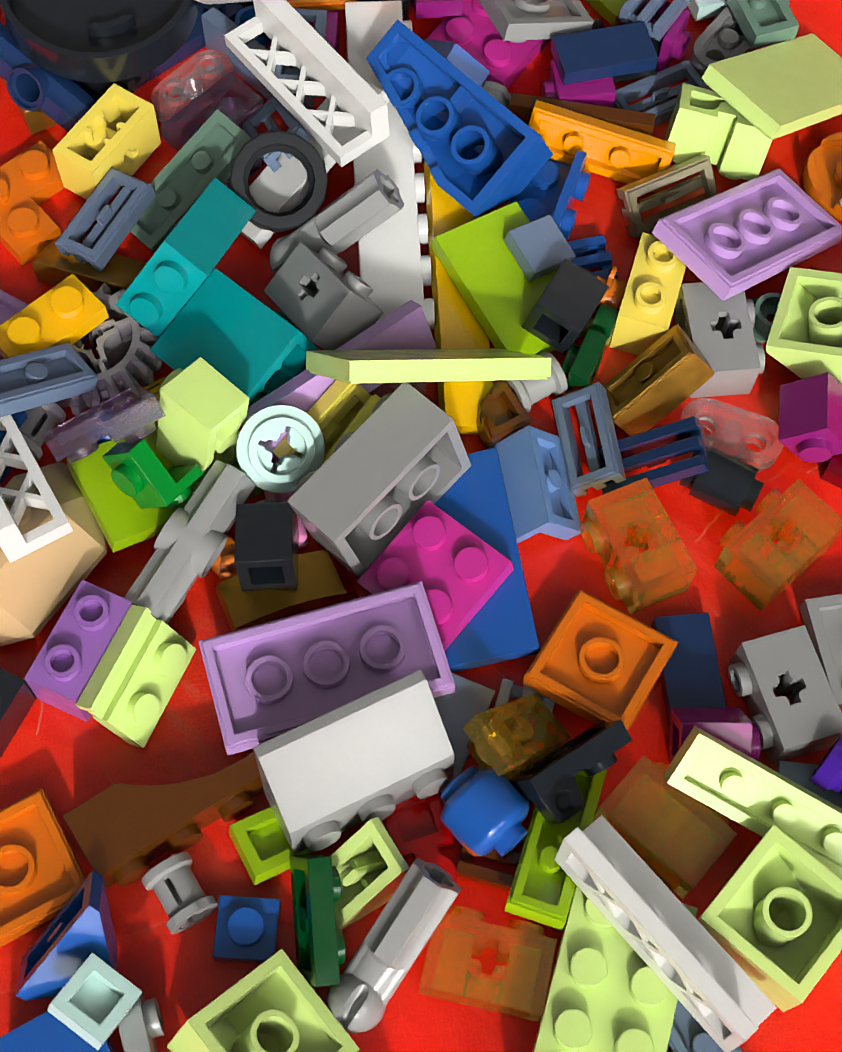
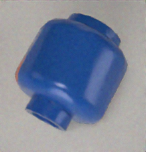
(484, 812)

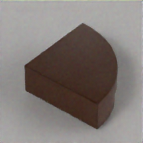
(500, 415)

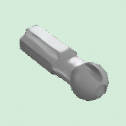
(344, 219)
(391, 946)

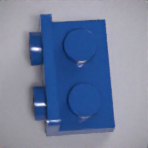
(554, 192)

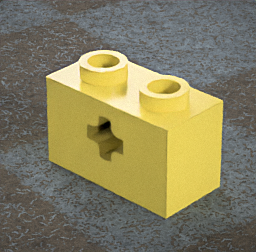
(114, 133)
(648, 297)

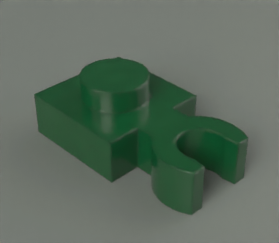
(585, 360)

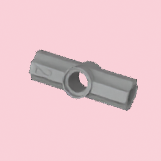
(191, 541)

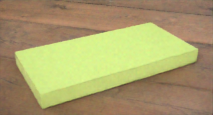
(781, 85)
(427, 365)

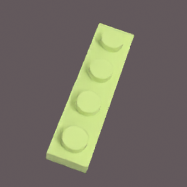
(757, 796)

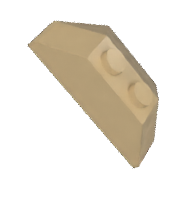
(44, 579)

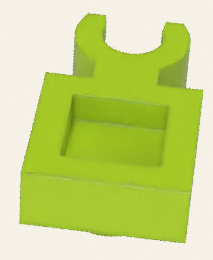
(262, 845)

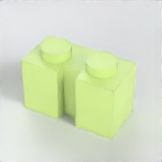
(712, 127)
(200, 417)

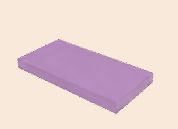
(748, 233)
(320, 660)

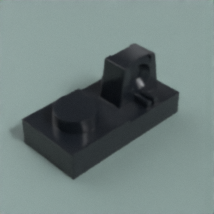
(551, 779)

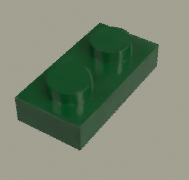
(317, 940)

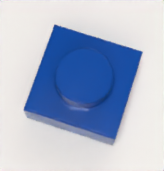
(246, 929)

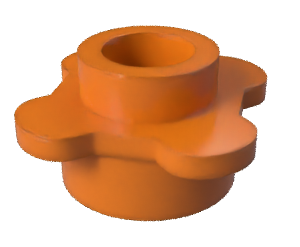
(615, 291)

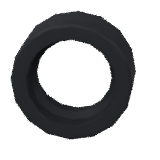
(301, 150)

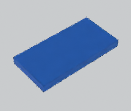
(505, 623)

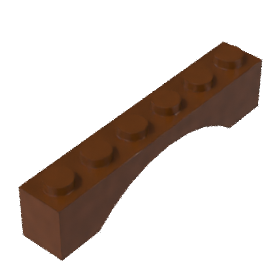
(137, 823)

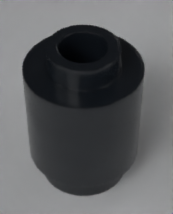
(727, 485)

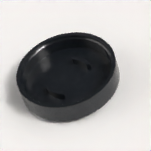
(99, 37)

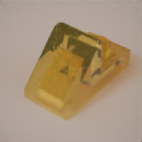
(514, 735)

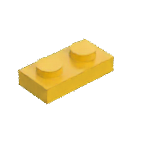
(53, 319)

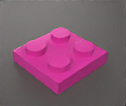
(480, 39)
(450, 561)

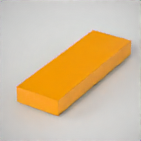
(609, 147)

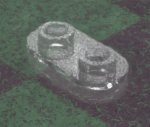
(189, 82)
(734, 428)

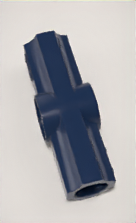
(40, 89)

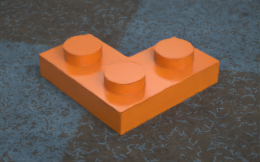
(23, 186)

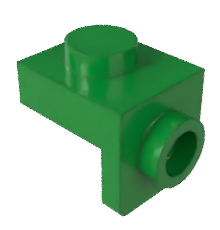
(145, 479)

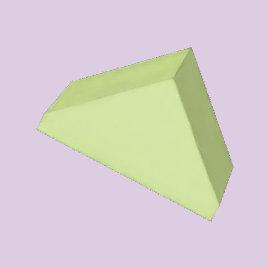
(368, 872)

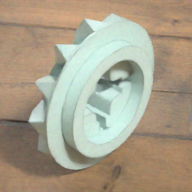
(266, 425)

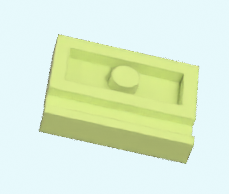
(136, 676)

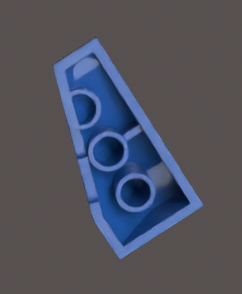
(464, 134)

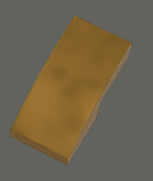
(317, 588)

